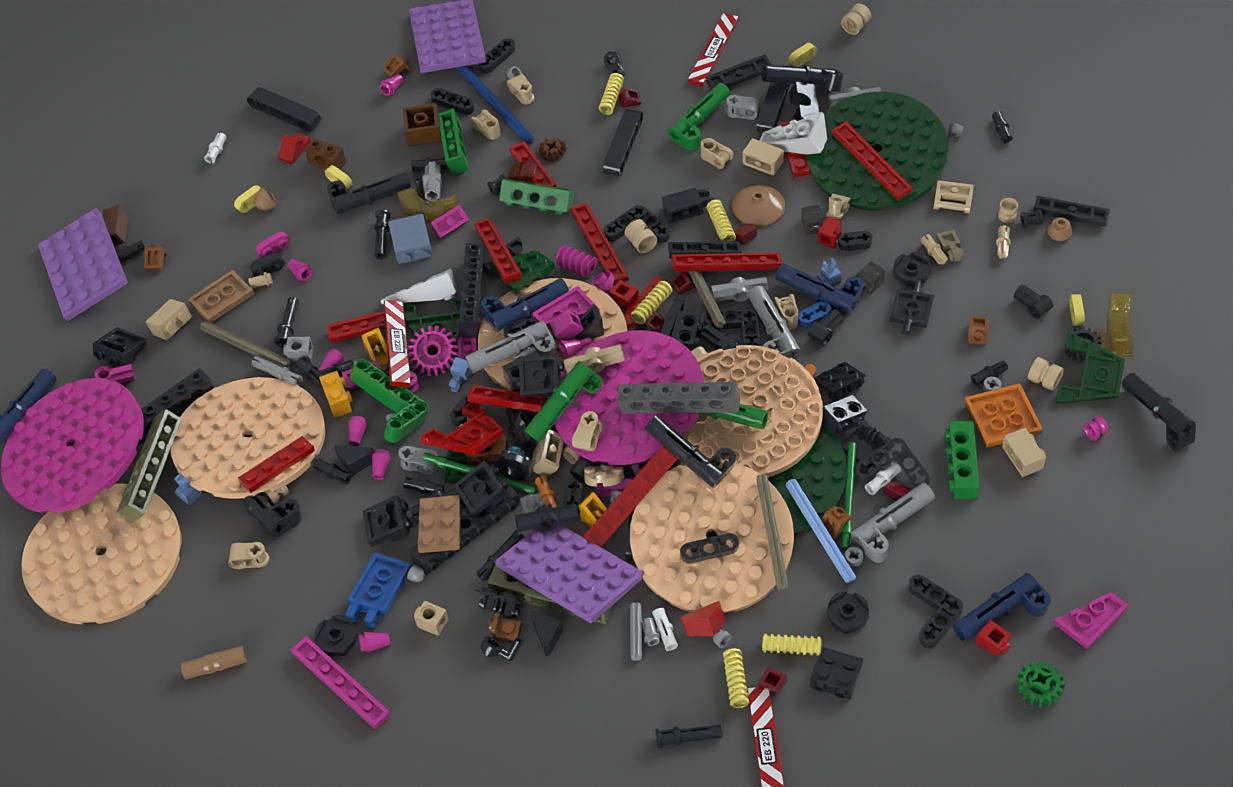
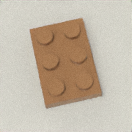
(221, 296)
(439, 524)

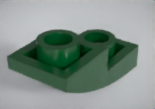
(451, 475)

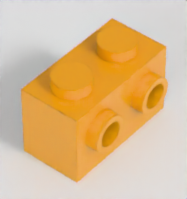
(335, 394)

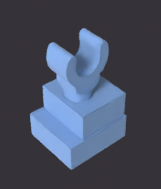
(830, 273)
(460, 371)
(185, 491)

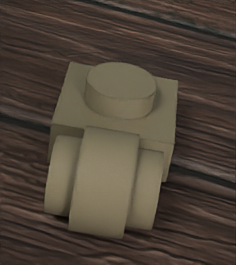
(950, 241)

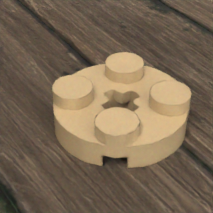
(605, 474)

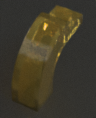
(431, 210)
(1118, 330)

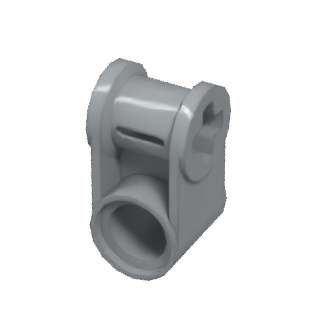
(743, 108)
(415, 460)

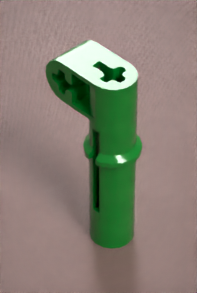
(695, 116)
(578, 378)
(746, 416)

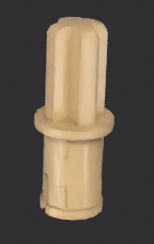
(1003, 242)
(934, 249)

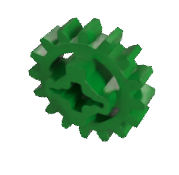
(1040, 683)

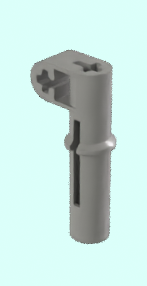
(775, 325)
(513, 345)
(887, 520)

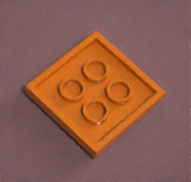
(1002, 413)

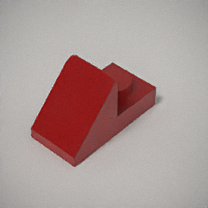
(293, 147)

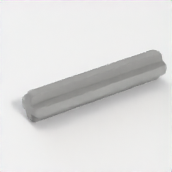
(635, 631)

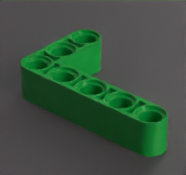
(408, 407)

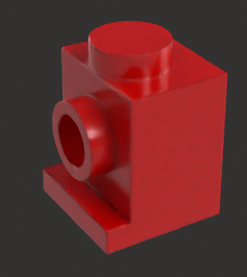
(829, 232)
(624, 294)
(994, 639)

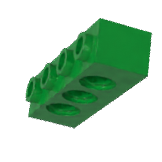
(453, 141)
(563, 196)
(967, 486)

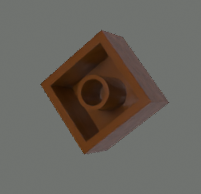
(421, 124)

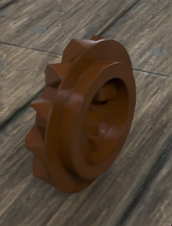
(554, 153)

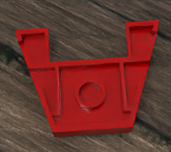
(471, 436)

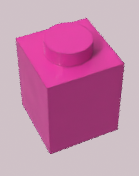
(566, 326)

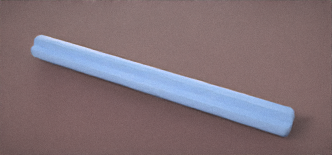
(820, 531)

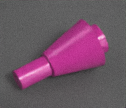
(568, 348)

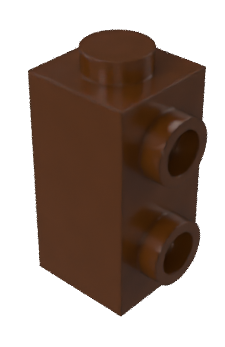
(116, 223)

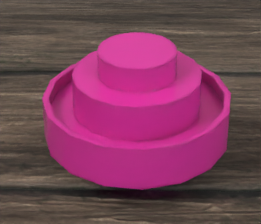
(604, 281)

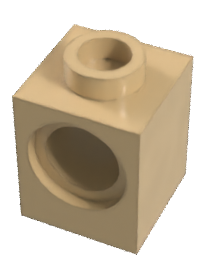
(434, 625)

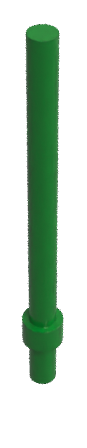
(443, 462)
(847, 528)

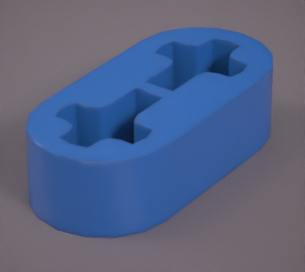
(813, 314)

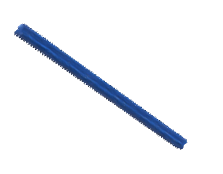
(496, 104)

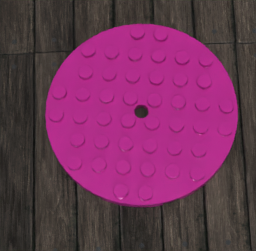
(648, 360)
(52, 475)

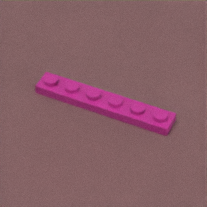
(341, 682)

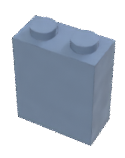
(410, 238)

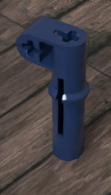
(823, 290)
(501, 316)
(28, 397)
(1002, 603)

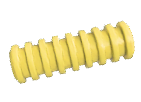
(611, 93)
(720, 221)
(651, 302)
(791, 644)
(735, 678)

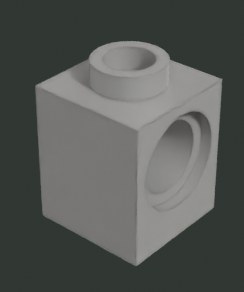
(297, 348)

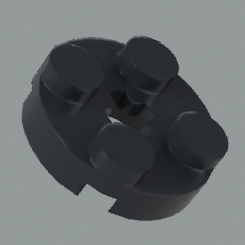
(908, 277)
(520, 464)
(844, 622)
(337, 646)

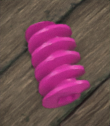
(576, 262)

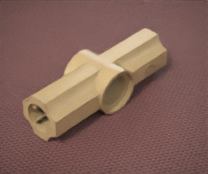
(597, 358)

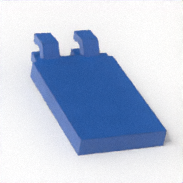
(377, 589)

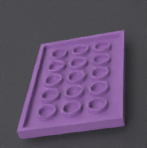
(447, 35)
(82, 264)
(570, 571)

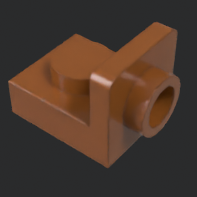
(395, 65)
(154, 257)
(978, 330)
(834, 521)
(504, 629)

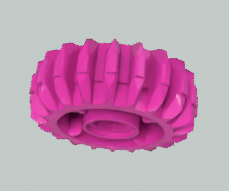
(428, 340)

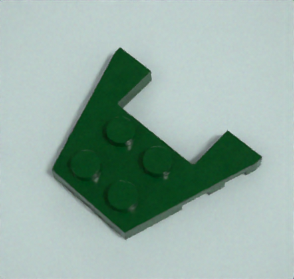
(531, 266)
(449, 321)
(1100, 373)

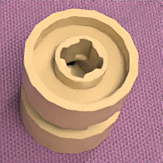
(856, 19)
(640, 236)
(1048, 375)

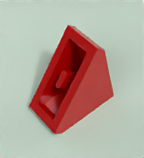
(704, 621)

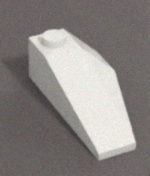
(800, 136)
(435, 288)

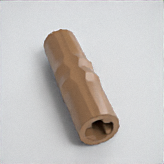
(213, 662)

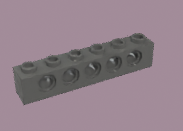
(679, 398)

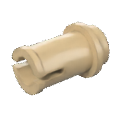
(261, 280)

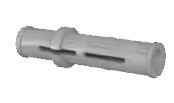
(277, 371)

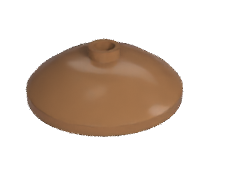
(758, 206)

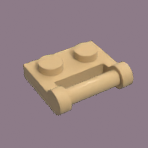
(954, 192)

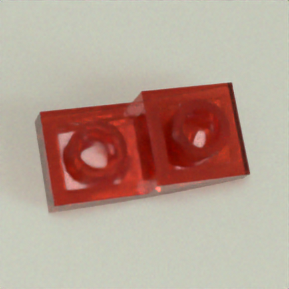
(522, 170)

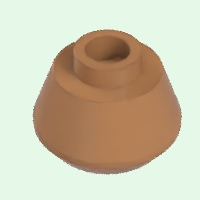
(264, 200)
(1059, 229)

